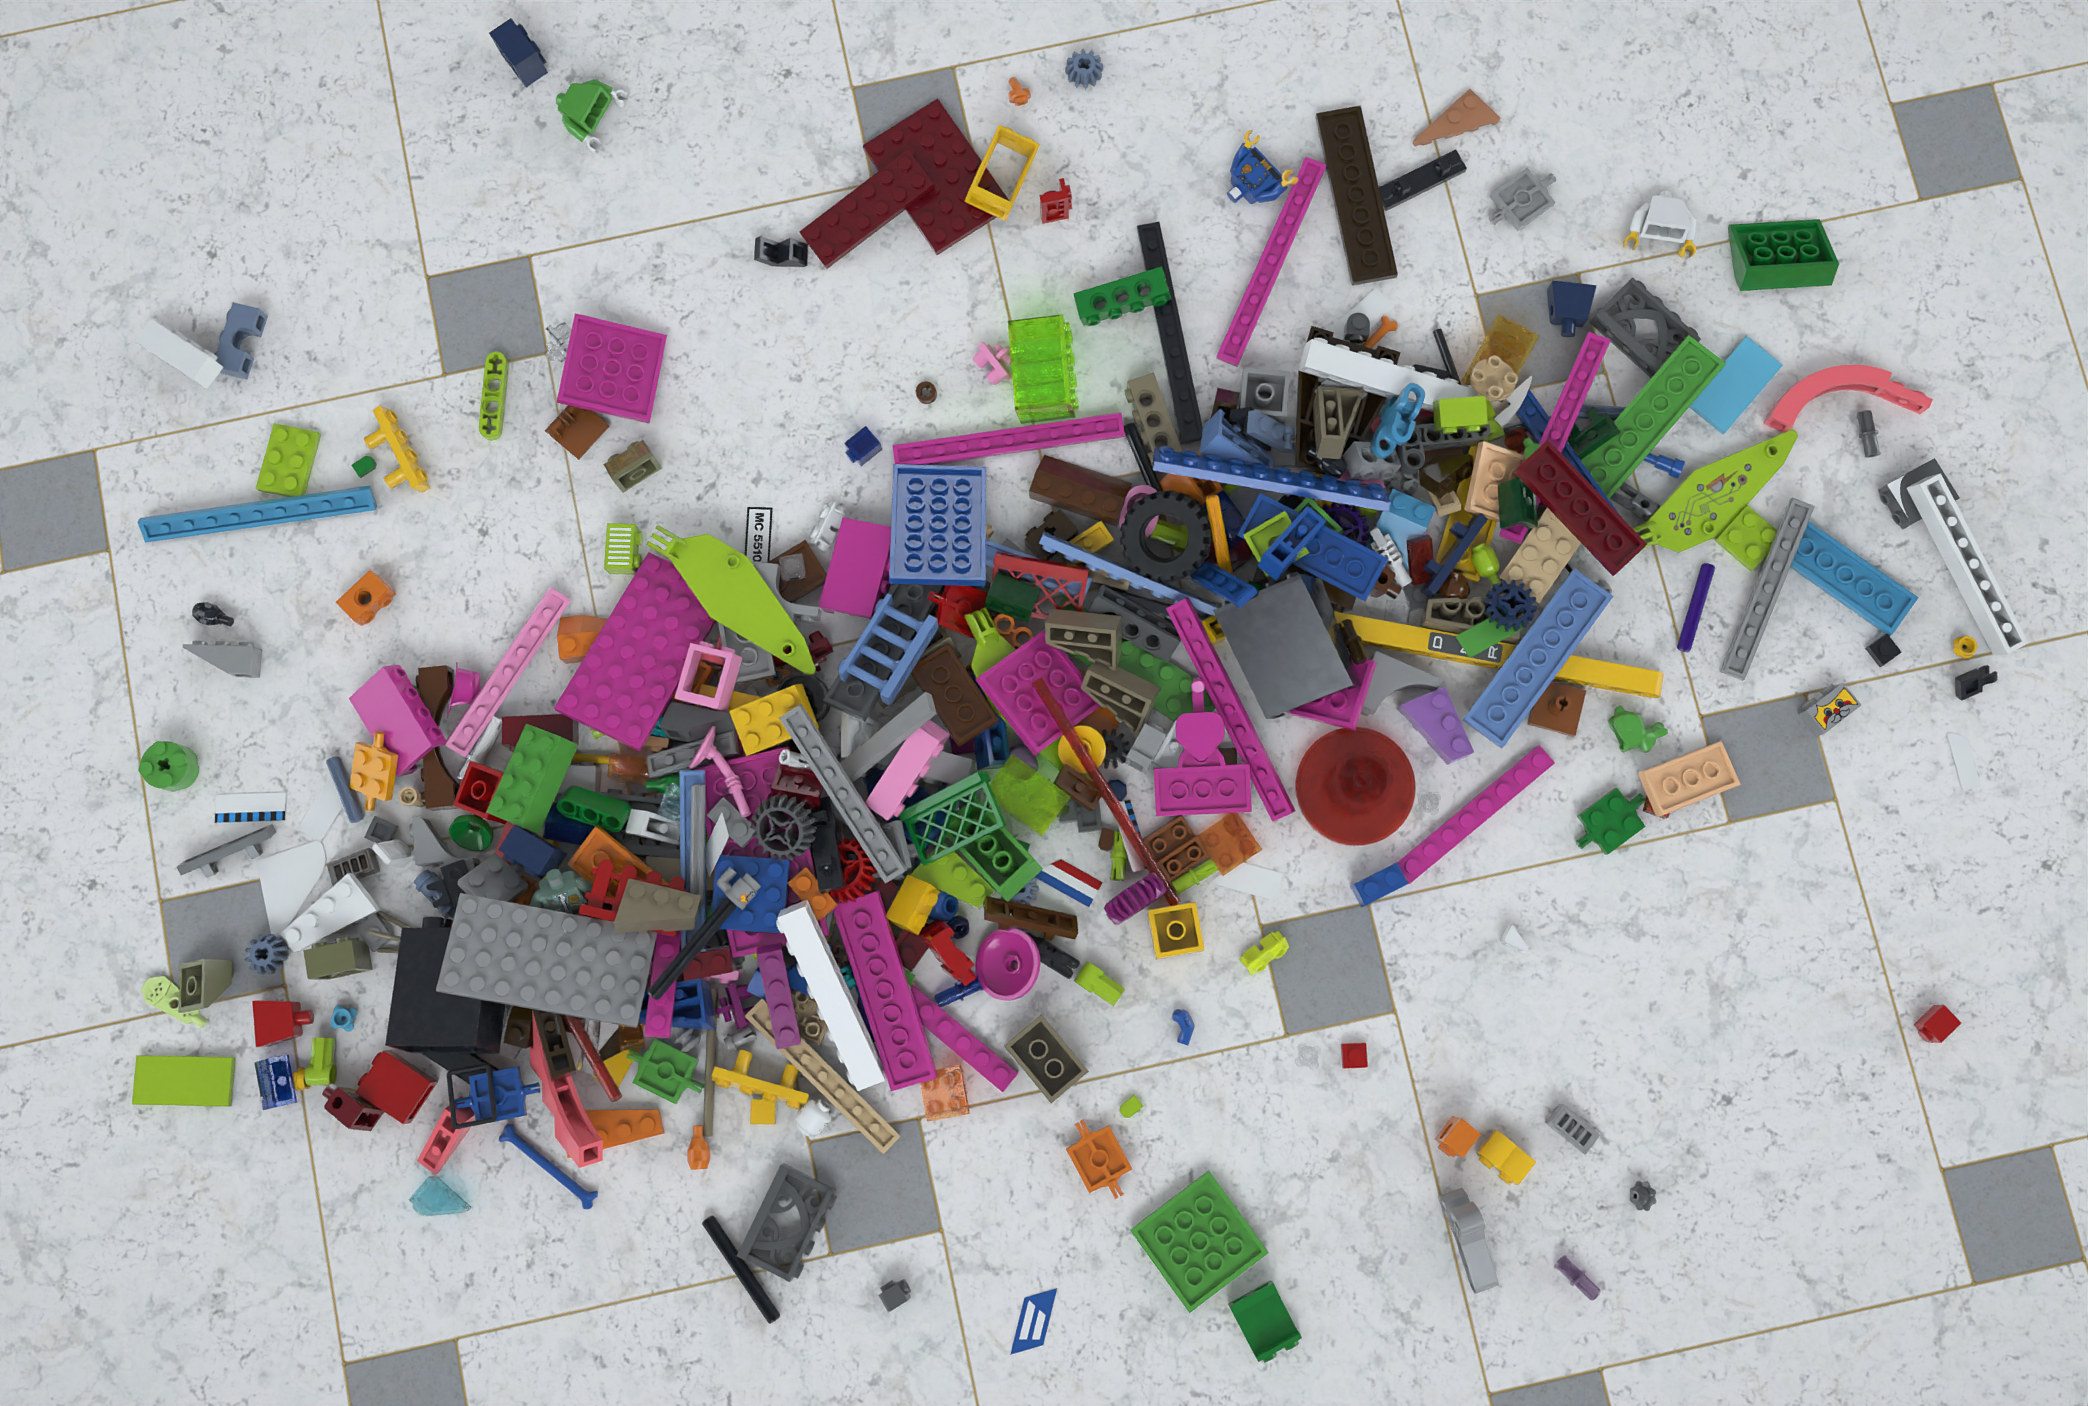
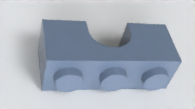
(241, 323)

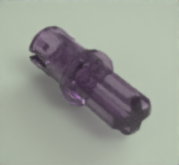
(1577, 1277)

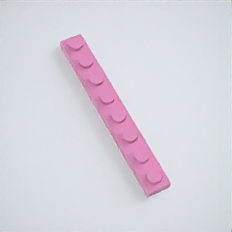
(507, 672)

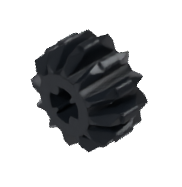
(1117, 745)

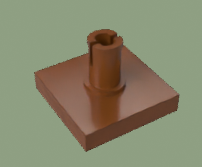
(1558, 709)

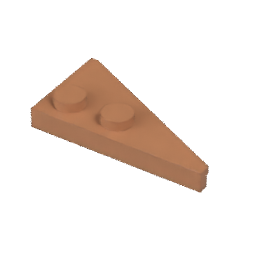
(1464, 115)

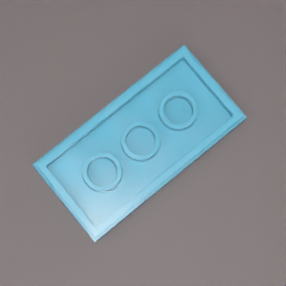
(1736, 385)

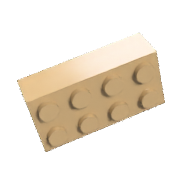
(1541, 556)

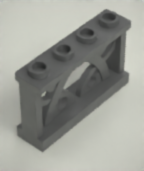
(1654, 310)
(646, 804)
(757, 1240)

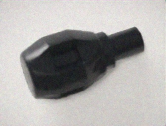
(1330, 466)
(210, 614)

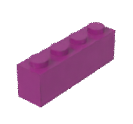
(778, 996)

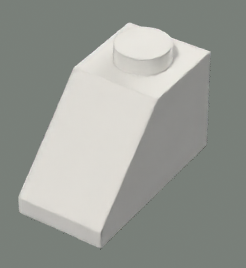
(653, 827)

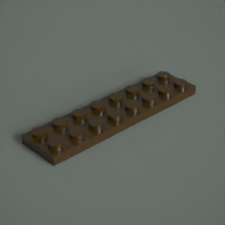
(1356, 195)

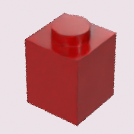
(1937, 1024)

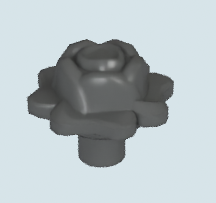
(1643, 1195)

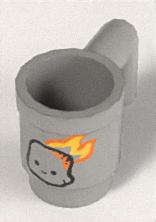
(742, 891)

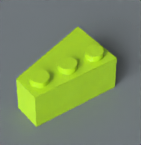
(955, 878)

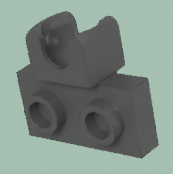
(1087, 820)

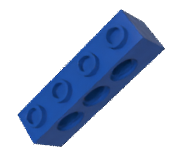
(991, 745)

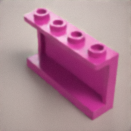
(857, 569)
(394, 707)

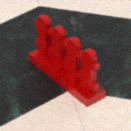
(598, 894)

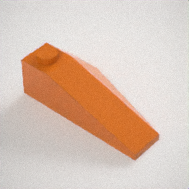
(576, 636)

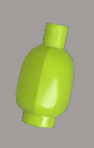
(1486, 563)

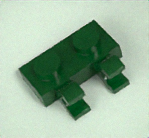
(1594, 435)

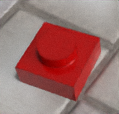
(1354, 1055)

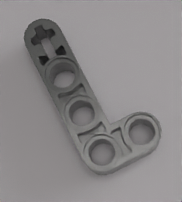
(1443, 441)

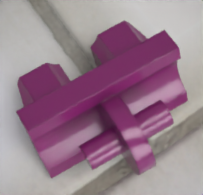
(734, 995)

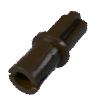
(1352, 642)

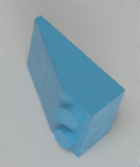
(1404, 521)

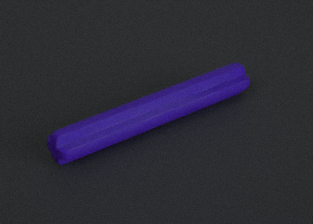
(1696, 607)

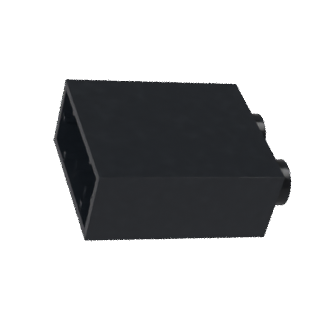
(433, 1020)

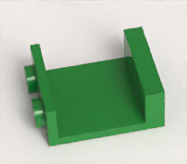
(1265, 1322)

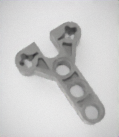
(1469, 1234)

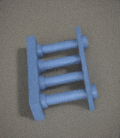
(901, 668)

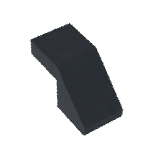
(781, 254)

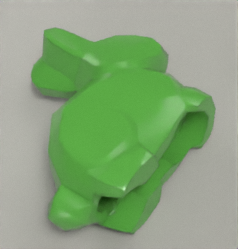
(1632, 733)

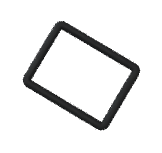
(491, 1094)

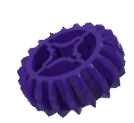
(1356, 523)

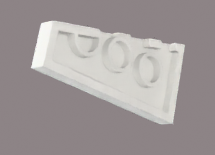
(336, 909)

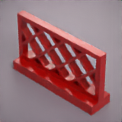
(1047, 569)

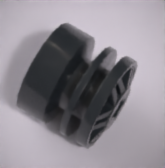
(814, 688)

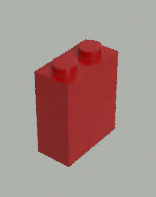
(396, 1086)

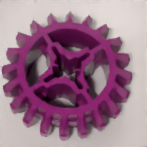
(1134, 898)

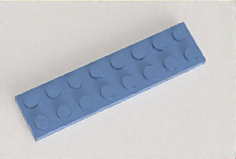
(1537, 658)

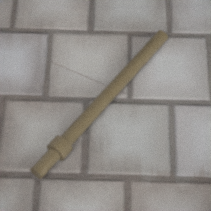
(709, 1067)

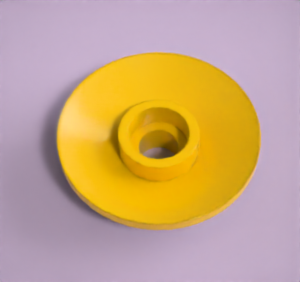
(1094, 743)

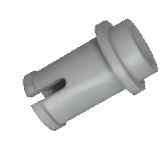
(739, 1039)

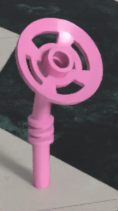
(709, 751)

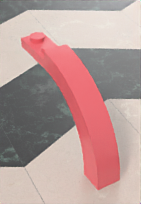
(1843, 377)

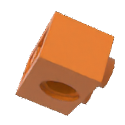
(353, 600)
(1457, 1137)

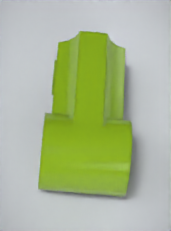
(1171, 535)
(1095, 981)
(321, 1069)

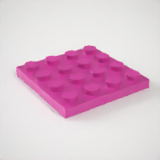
(611, 368)
(1012, 691)

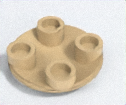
(1493, 379)

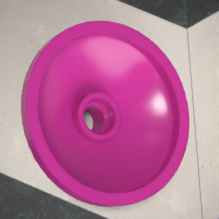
(997, 964)

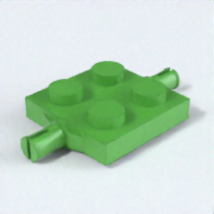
(665, 1071)

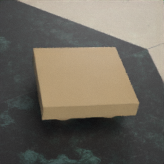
(809, 1022)

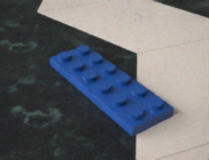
(1330, 553)

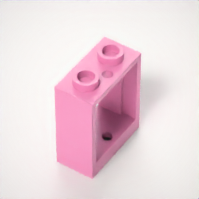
(726, 683)

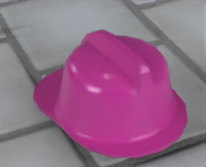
(465, 688)

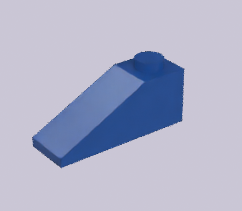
(1291, 543)

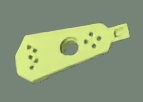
(165, 997)

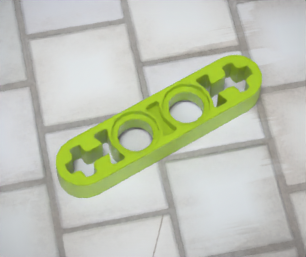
(493, 396)

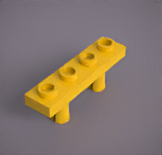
(406, 456)
(749, 1085)

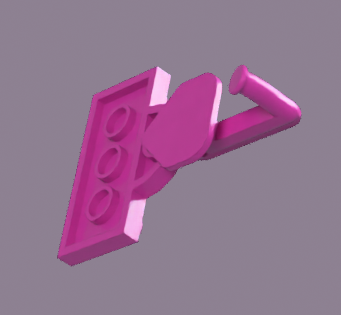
(1204, 784)

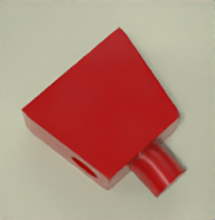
(279, 1021)

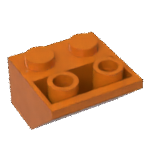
(1193, 487)

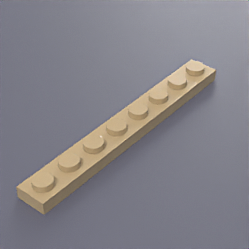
(829, 1084)

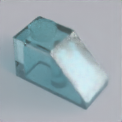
(437, 1198)

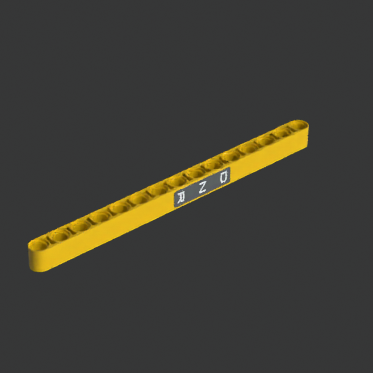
(1447, 647)

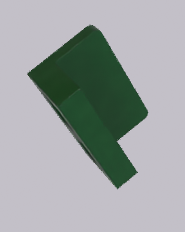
(1517, 504)
(1012, 597)

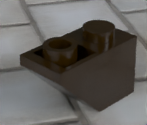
(1445, 472)

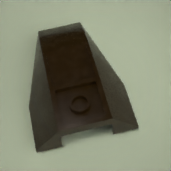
(1308, 383)

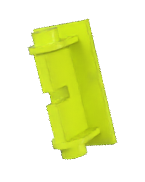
(1274, 947)

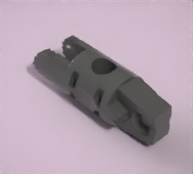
(1635, 502)

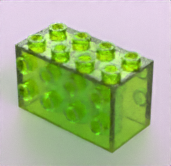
(1043, 369)

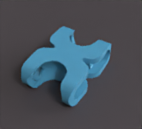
(1397, 420)

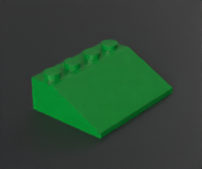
(1782, 255)

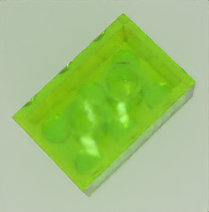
(1028, 796)

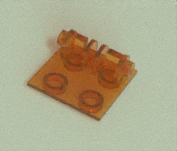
(1229, 843)
(945, 1094)

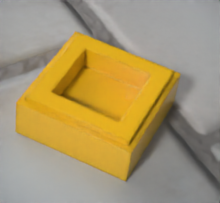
(762, 1112)

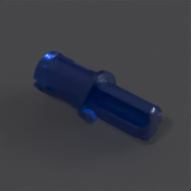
(957, 992)

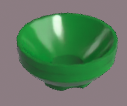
(469, 836)

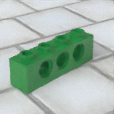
(1110, 292)

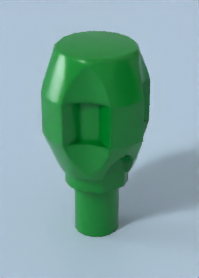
(662, 783)

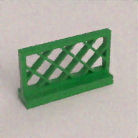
(949, 797)

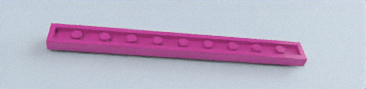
(1271, 262)
(1568, 407)
(1010, 440)
(1230, 709)

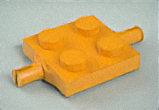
(373, 771)

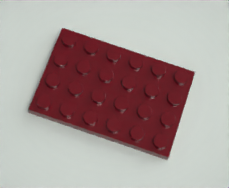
(949, 164)

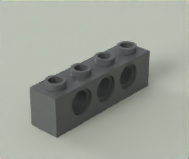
(1145, 620)

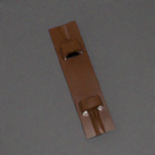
(1030, 918)

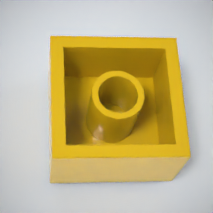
(1175, 930)

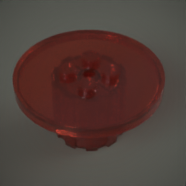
(1334, 801)

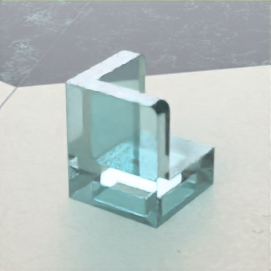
(671, 803)

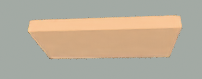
(1689, 779)

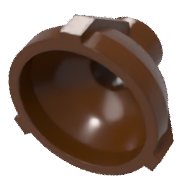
(1455, 585)

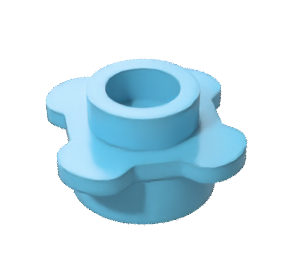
(339, 1012)

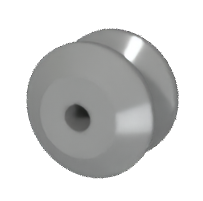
(687, 1039)

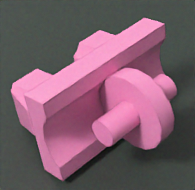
(988, 355)

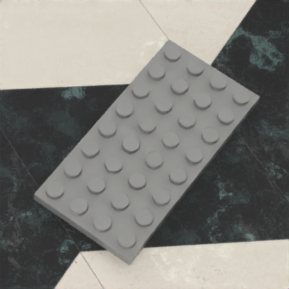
(546, 961)

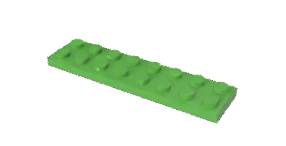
(1653, 413)
(1175, 684)

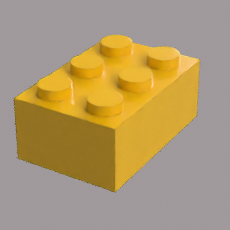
(759, 720)

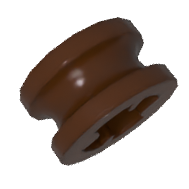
(925, 400)

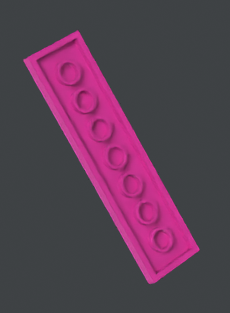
(885, 991)

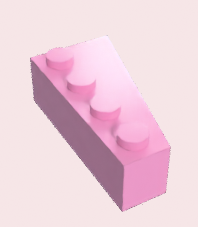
(906, 769)

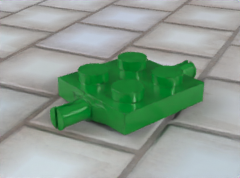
(1610, 821)

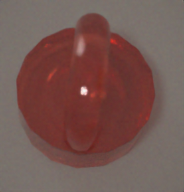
(1515, 439)

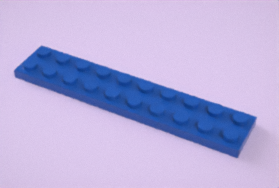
(1270, 479)

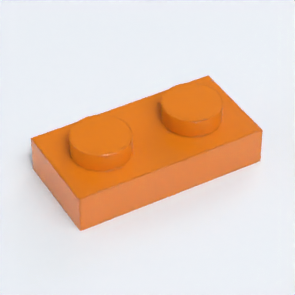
(806, 888)

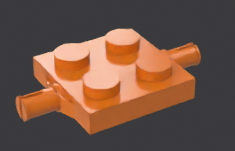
(1099, 1159)

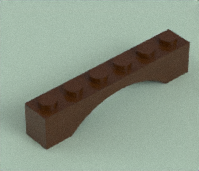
(435, 691)

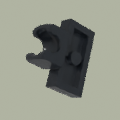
(448, 885)

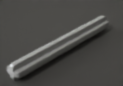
(697, 848)

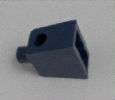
(1569, 305)

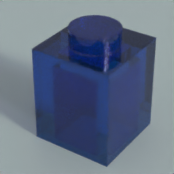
(862, 446)

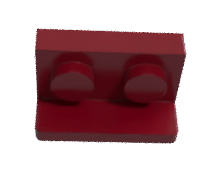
(799, 784)
(911, 948)

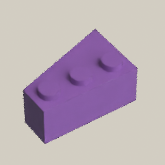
(1439, 724)

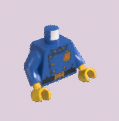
(1255, 176)

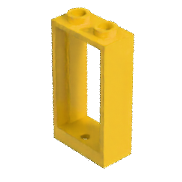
(988, 201)

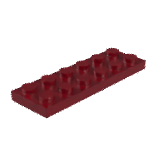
(867, 209)
(1580, 508)

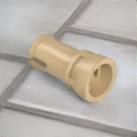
(410, 797)

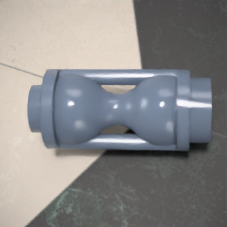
(422, 881)

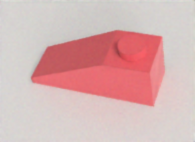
(445, 1138)

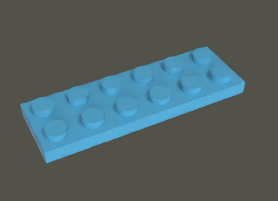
(1852, 580)

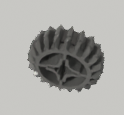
(792, 845)

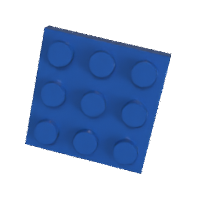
(771, 897)

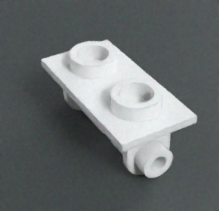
(829, 517)

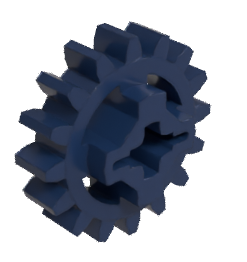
(1517, 599)

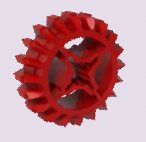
(856, 873)

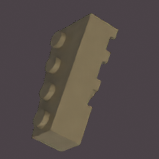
(1458, 615)

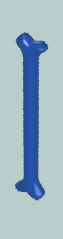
(511, 1136)

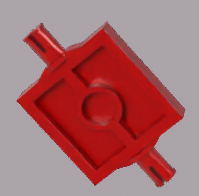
(955, 604)

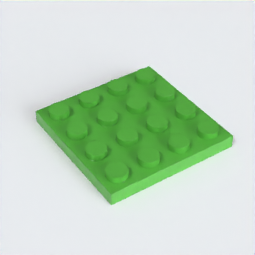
(1199, 1241)

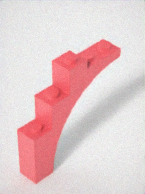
(570, 1120)

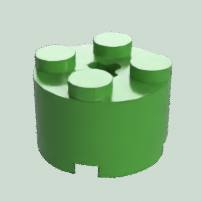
(158, 759)

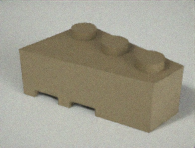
(1333, 418)
(1086, 634)
(1122, 693)
(656, 908)

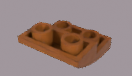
(1175, 847)

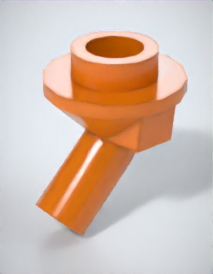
(1018, 95)

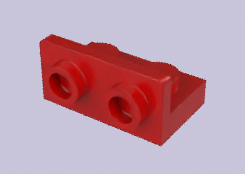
(1056, 205)

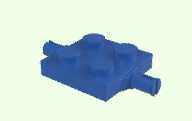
(508, 1091)

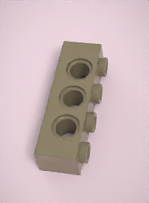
(1148, 387)

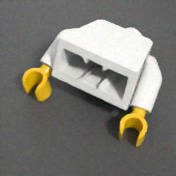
(1664, 220)

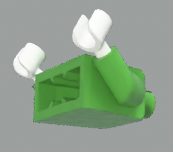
(585, 106)

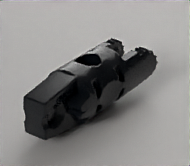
(1055, 957)

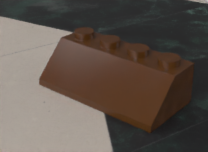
(1079, 490)

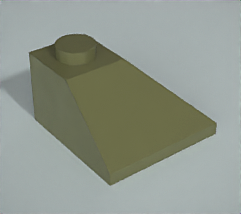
(203, 983)

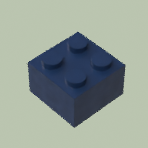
(519, 51)
(532, 851)

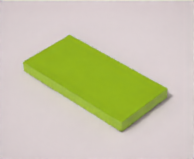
(183, 1080)

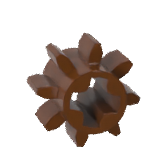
(835, 950)

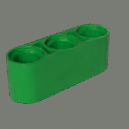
(594, 808)

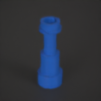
(1666, 464)

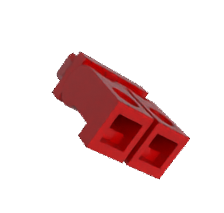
(954, 961)

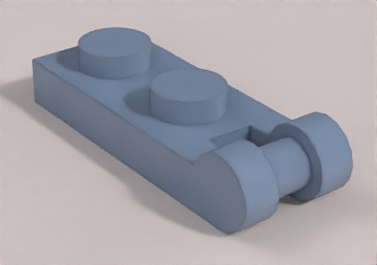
(1270, 431)

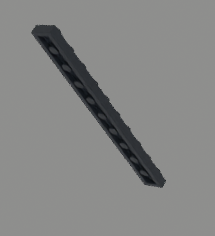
(1172, 339)

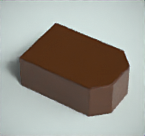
(1106, 839)

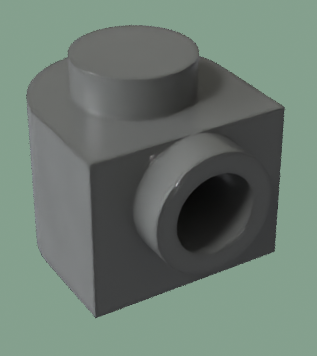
(1357, 328)
(894, 1294)

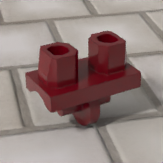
(818, 648)

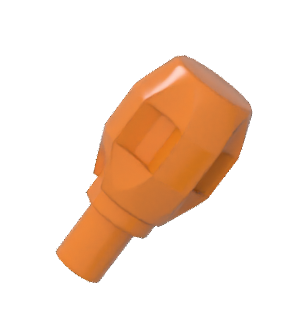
(698, 1151)

